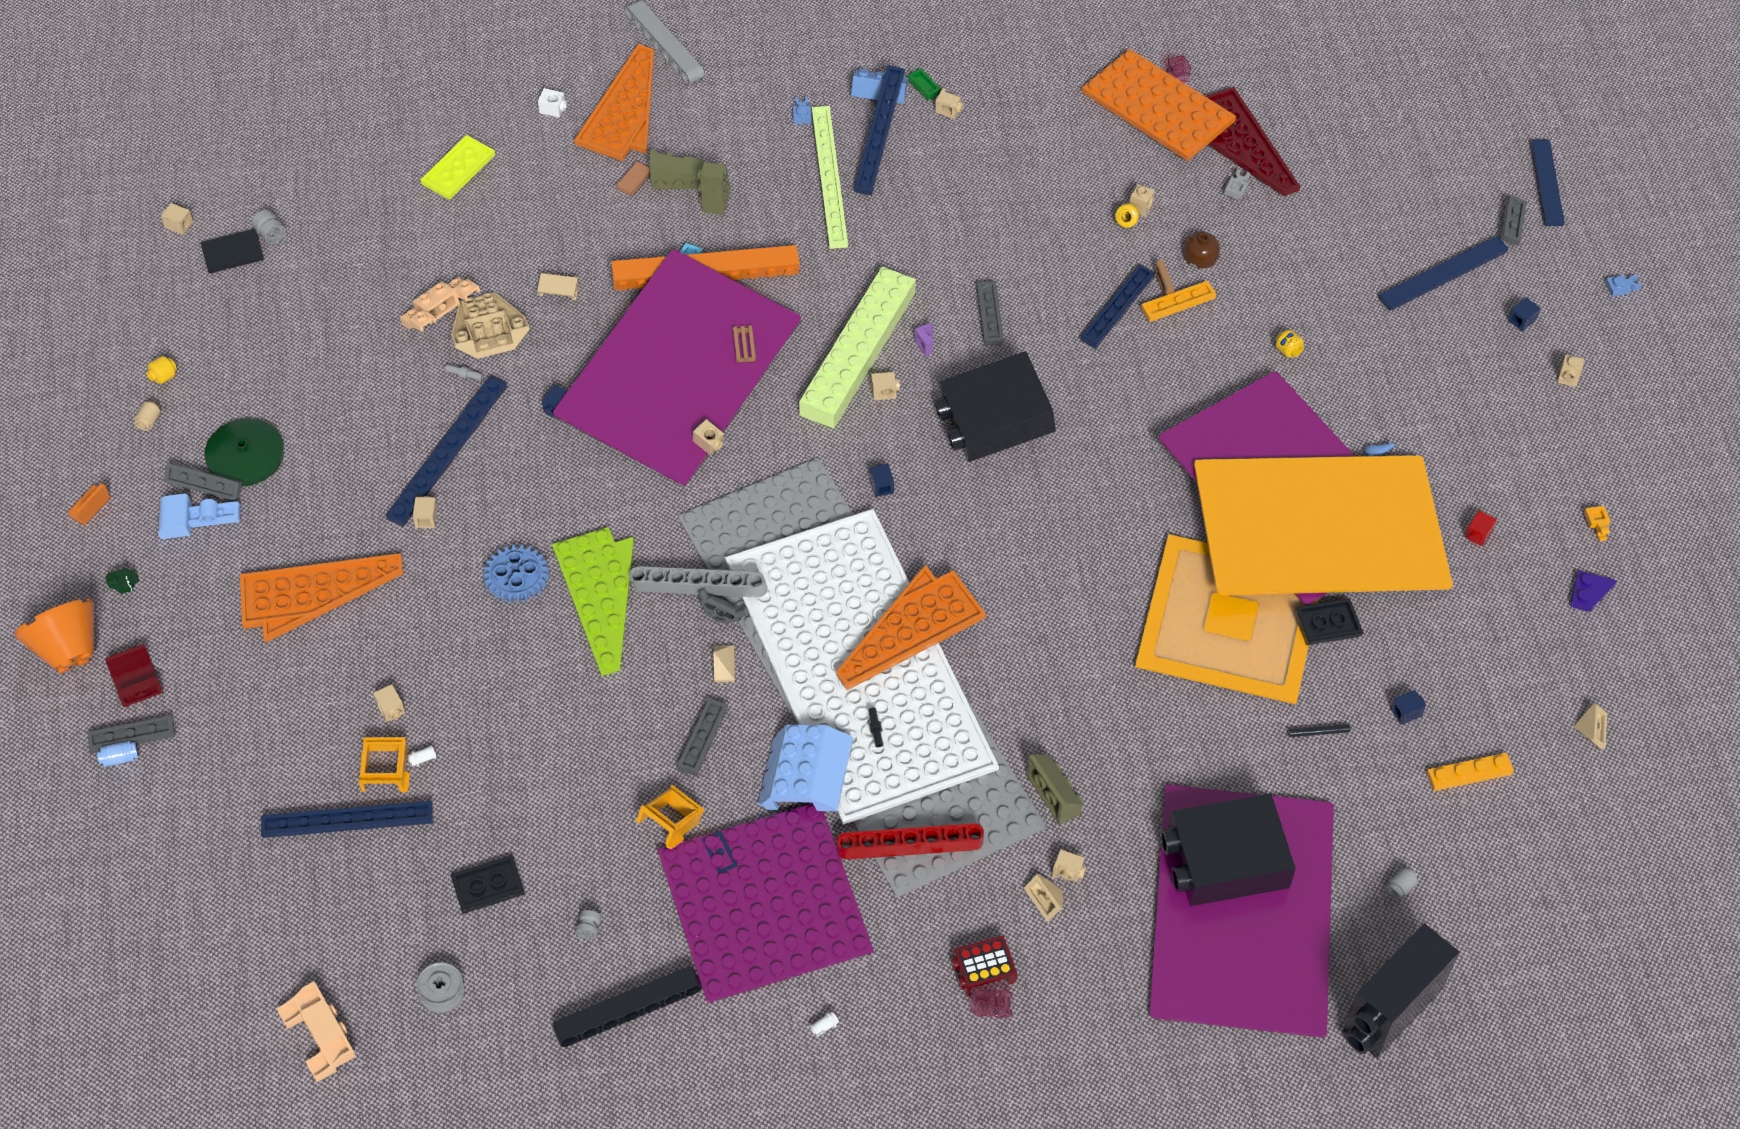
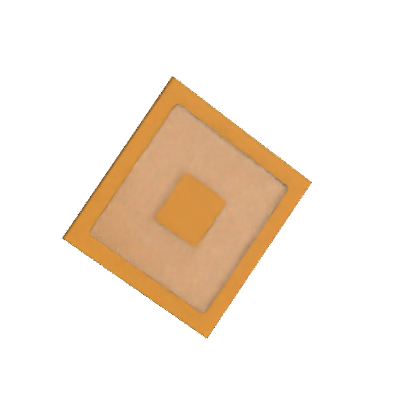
(1220, 639)

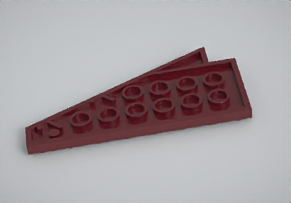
(1249, 146)

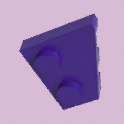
(1590, 590)

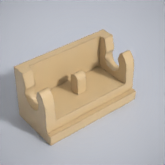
(558, 285)

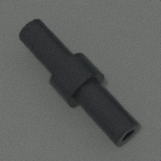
(875, 727)

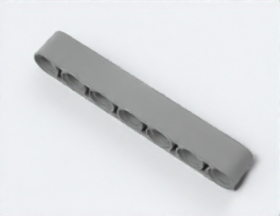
(664, 42)
(691, 576)

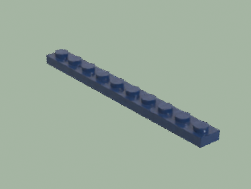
(447, 450)

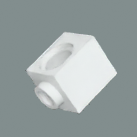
(552, 103)

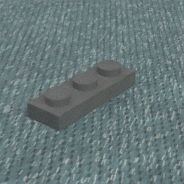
(1513, 220)

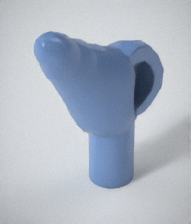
(1378, 450)

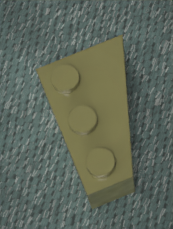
(673, 171)
(714, 188)

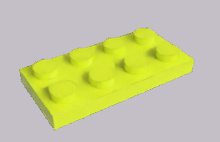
(458, 167)

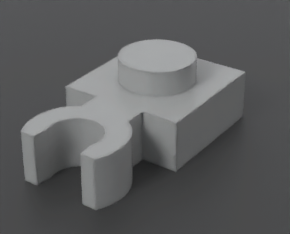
(1237, 186)

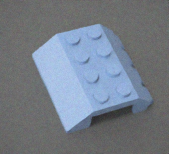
(806, 766)

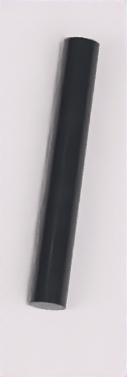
(1319, 730)

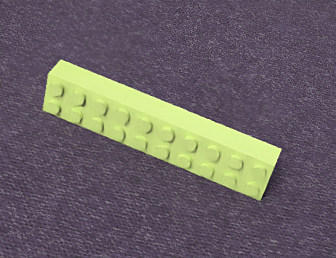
(857, 347)

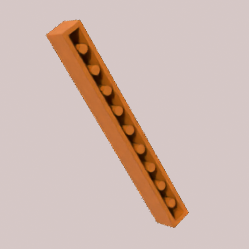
(732, 264)

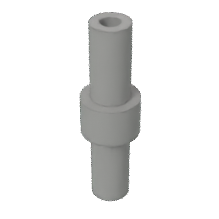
(464, 372)

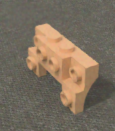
(437, 302)
(320, 1020)

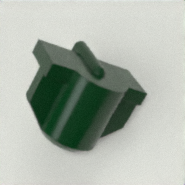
(121, 580)

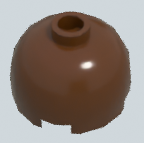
(1201, 249)

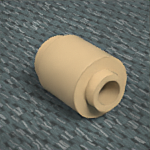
(147, 415)

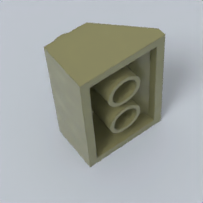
(1053, 788)

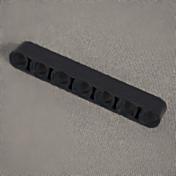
(626, 1006)

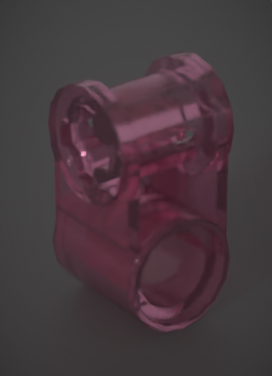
(993, 1003)

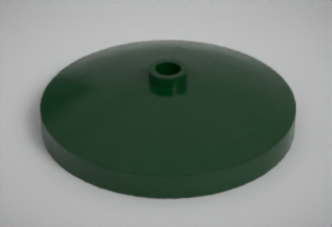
(245, 451)

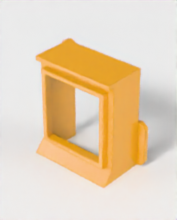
(400, 778)
(682, 804)

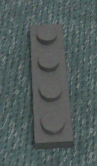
(990, 313)
(202, 481)
(135, 732)
(702, 737)

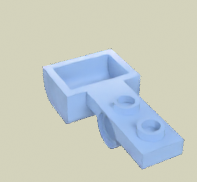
(179, 516)

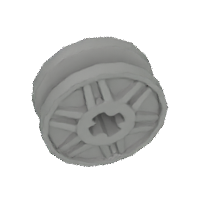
(451, 990)

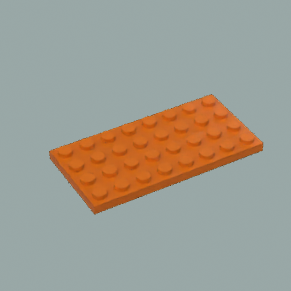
(1158, 104)

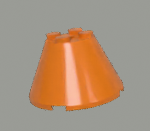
(61, 635)

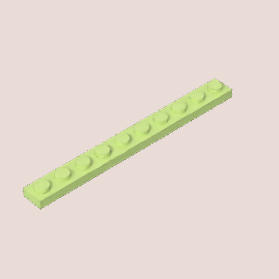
(829, 177)

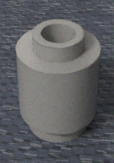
(1402, 883)

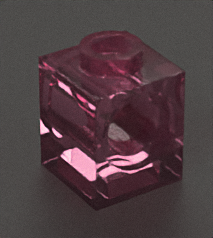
(1179, 68)

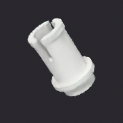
(421, 756)
(824, 1024)

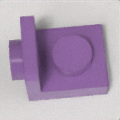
(924, 338)

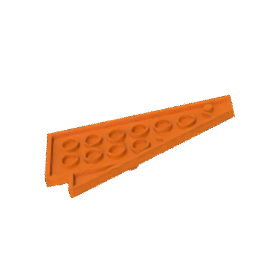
(623, 113)
(295, 595)
(917, 620)

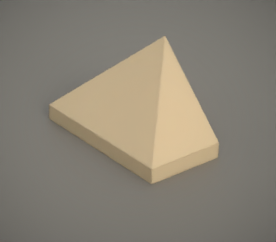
(724, 663)
(1594, 725)
(1045, 896)

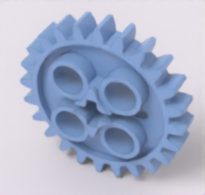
(516, 574)

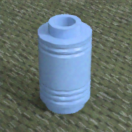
(117, 753)

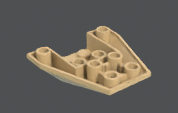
(488, 326)

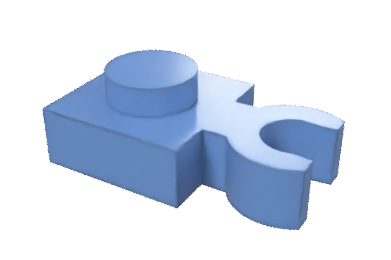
(802, 112)
(1620, 285)

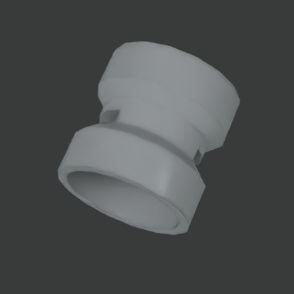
(588, 926)

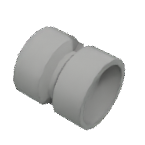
(268, 226)

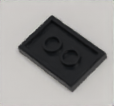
(231, 251)
(1328, 621)
(487, 884)

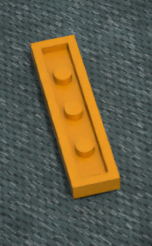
(1178, 301)
(1470, 771)

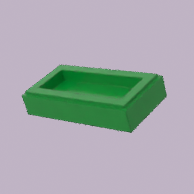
(924, 84)

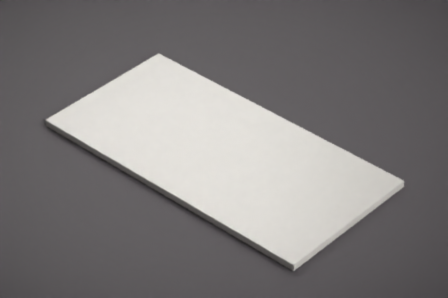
(818, 607)

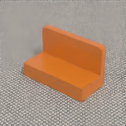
(89, 504)

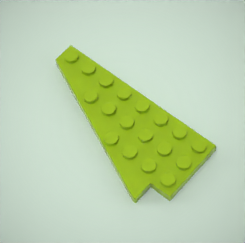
(599, 585)

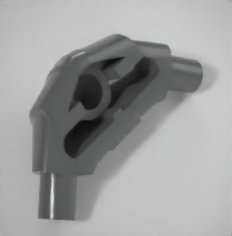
(720, 609)

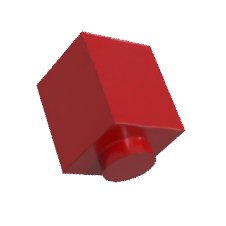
(1480, 528)

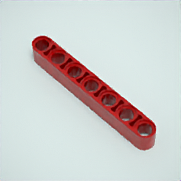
(901, 847)

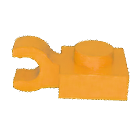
(1599, 519)

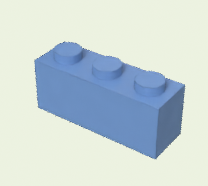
(869, 85)

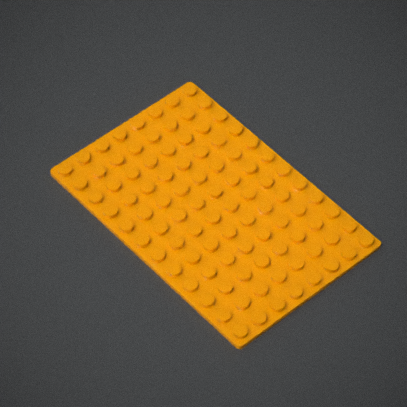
(1321, 525)

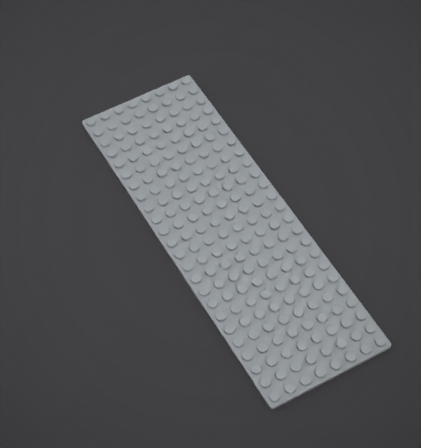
(802, 501)

